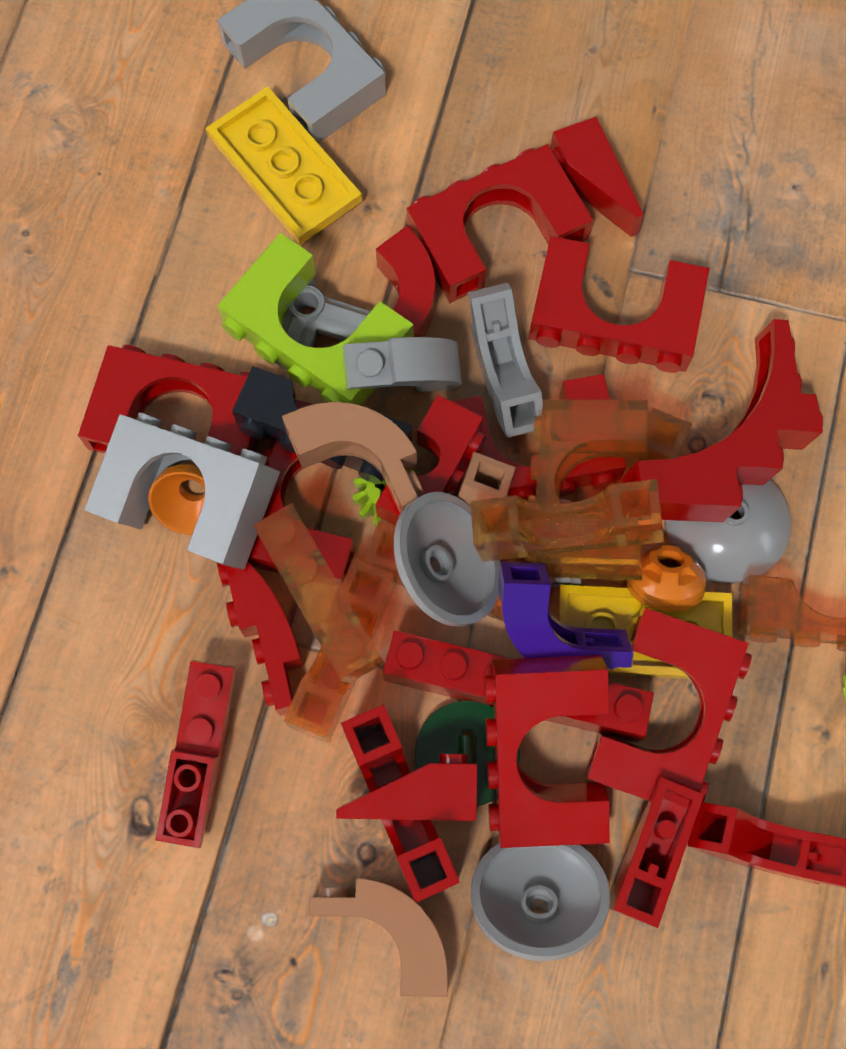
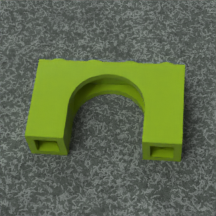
(256, 313)

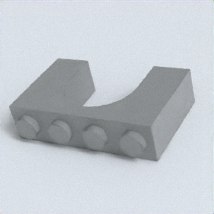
(338, 94)
(234, 485)

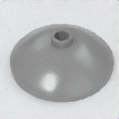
(739, 546)
(440, 561)
(555, 878)

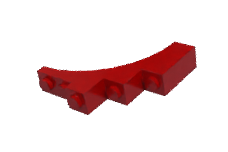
(777, 418)

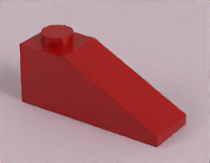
(597, 173)
(431, 792)
(655, 853)

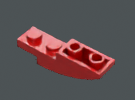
(260, 614)
(197, 755)

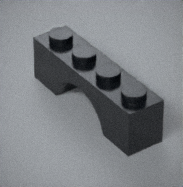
(260, 414)

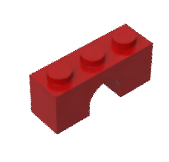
(451, 436)

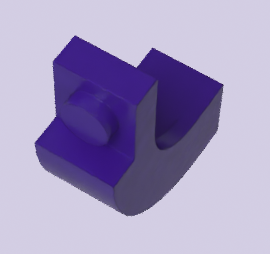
(536, 633)

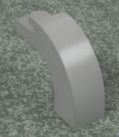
(406, 361)
(502, 361)

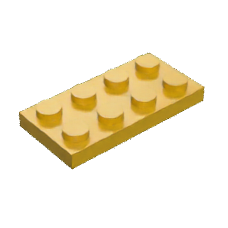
(284, 165)
(620, 610)

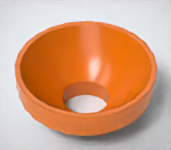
(174, 505)
(668, 587)

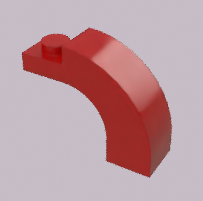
(411, 272)
(769, 846)

